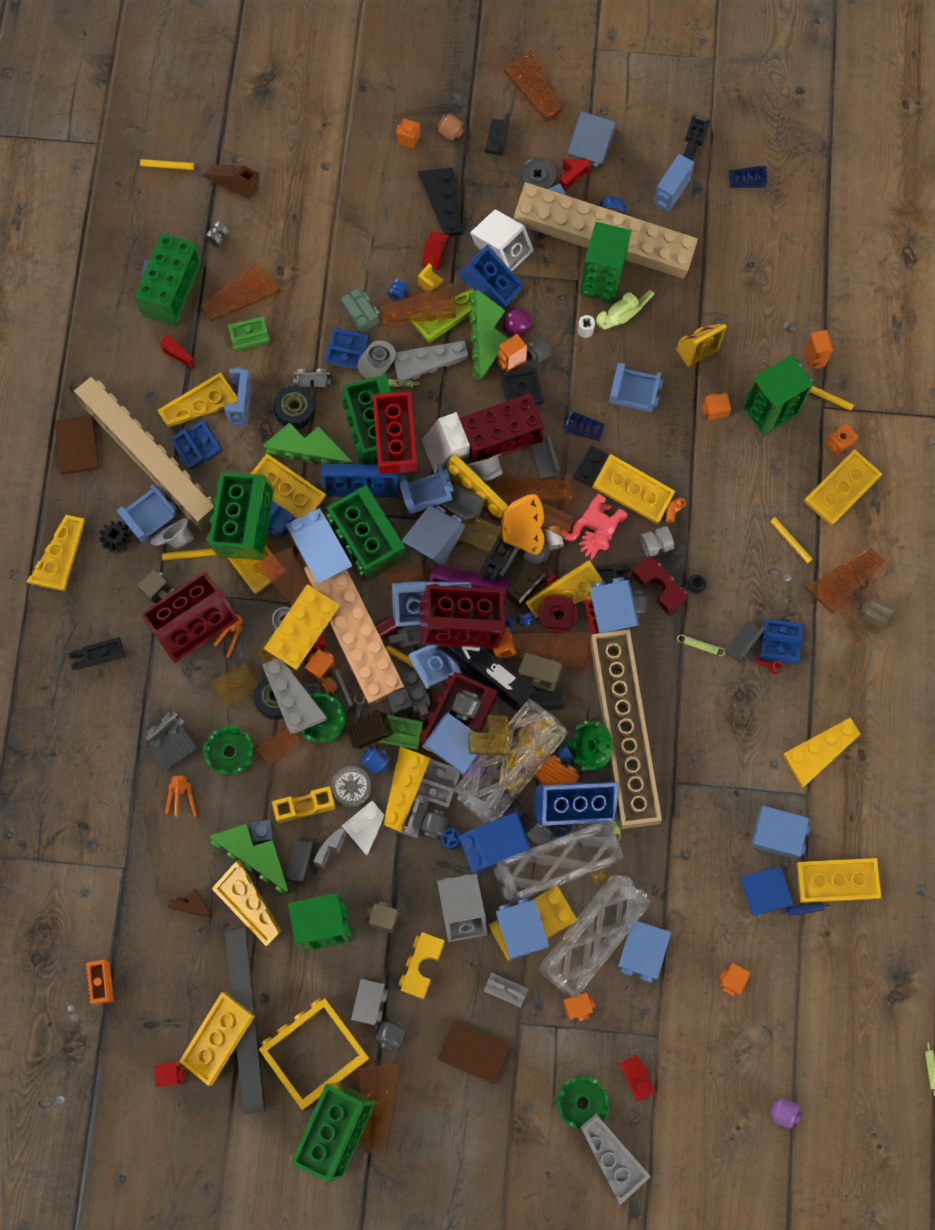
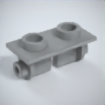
(304, 378)
(168, 722)
(415, 817)
(506, 990)

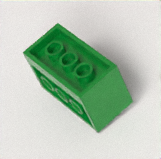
(605, 262)
(168, 279)
(777, 394)
(358, 404)
(241, 516)
(365, 533)
(320, 922)
(333, 1132)

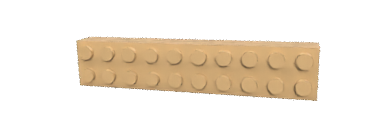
(575, 220)
(146, 453)
(625, 720)

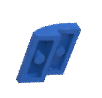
(346, 348)
(196, 444)
(781, 641)
(766, 891)

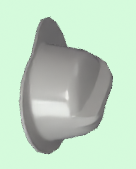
(376, 359)
(487, 469)
(175, 535)

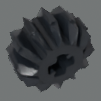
(109, 534)

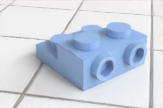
(433, 665)

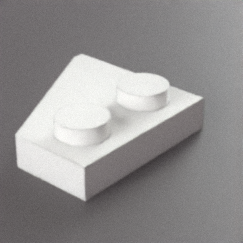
(364, 826)

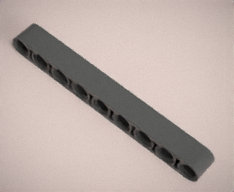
(248, 1047)

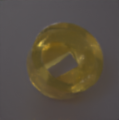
(597, 876)

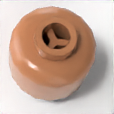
(450, 127)

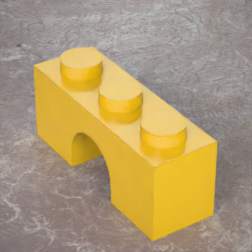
(291, 808)
(426, 948)

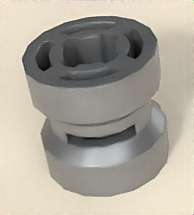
(217, 234)

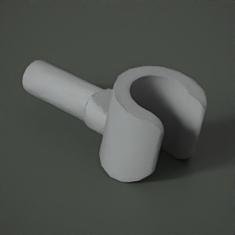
(359, 706)

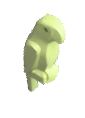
(623, 310)

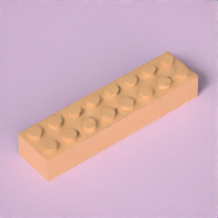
(359, 639)

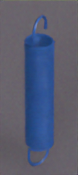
(795, 910)

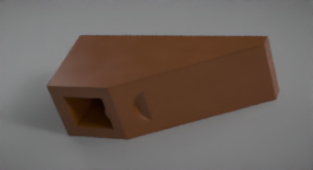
(235, 178)

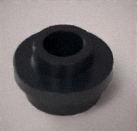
(696, 578)

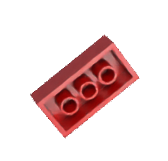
(394, 432)

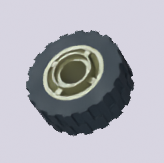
(294, 396)
(264, 702)

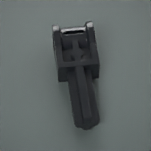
(695, 136)

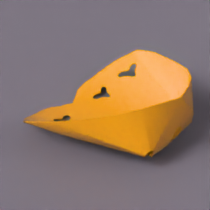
(521, 526)

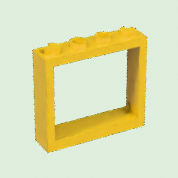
(285, 1030)

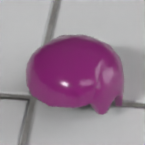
(516, 322)

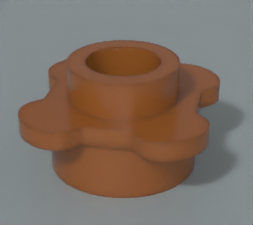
(328, 686)

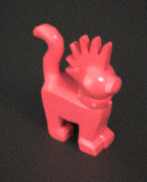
(599, 522)

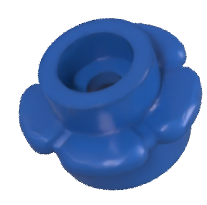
(526, 619)
(565, 754)

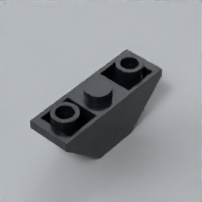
(533, 829)

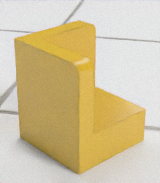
(429, 280)

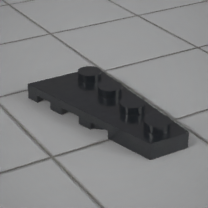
(442, 193)

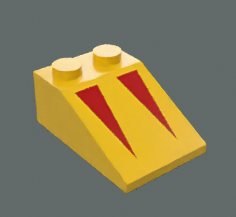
(701, 343)

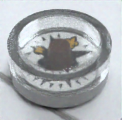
(351, 786)

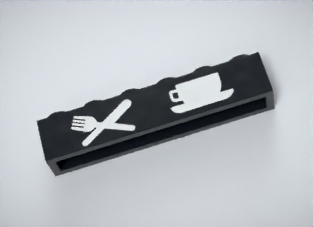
(492, 673)

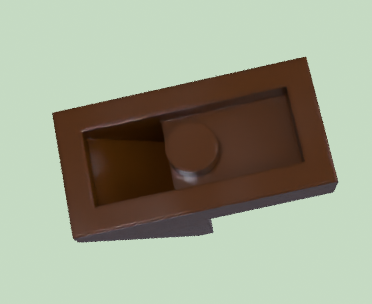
(196, 906)

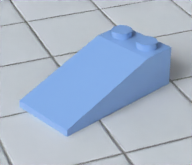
(318, 545)
(407, 598)

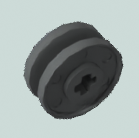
(537, 172)

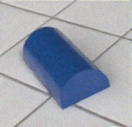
(344, 479)
(576, 803)

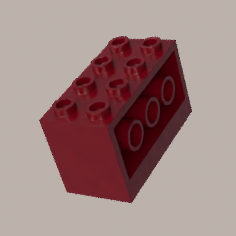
(503, 428)
(462, 616)
(189, 617)
(454, 685)

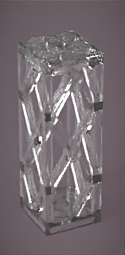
(493, 806)
(511, 881)
(636, 906)

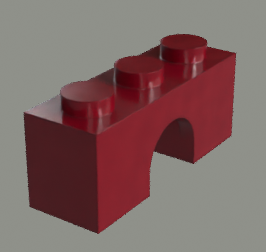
(650, 572)

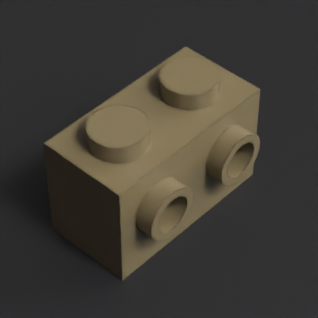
(540, 671)
(382, 917)

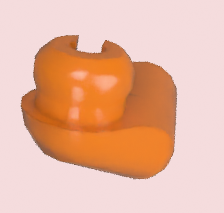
(673, 507)

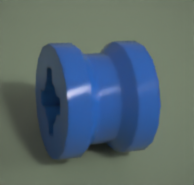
(397, 290)
(451, 835)

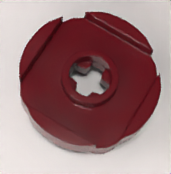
(551, 604)

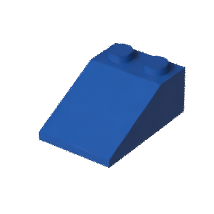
(491, 277)
(494, 842)

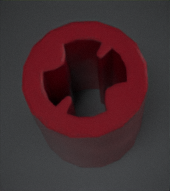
(385, 627)

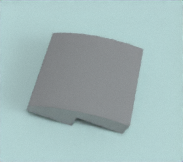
(438, 782)
(332, 844)

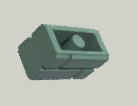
(359, 310)

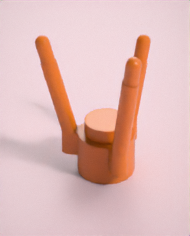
(235, 627)
(178, 786)

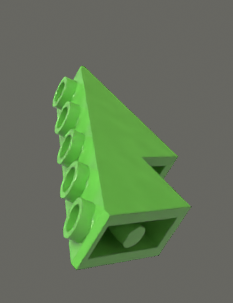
(484, 336)
(313, 448)
(261, 857)

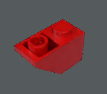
(169, 1074)

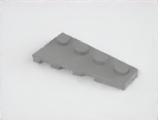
(415, 362)
(293, 700)
(617, 1163)

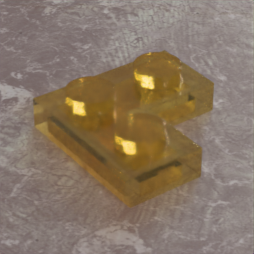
(493, 742)

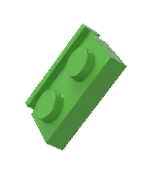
(248, 334)
(405, 732)

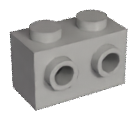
(368, 1002)

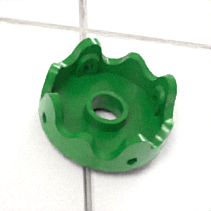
(335, 719)
(590, 736)
(218, 742)
(582, 1087)

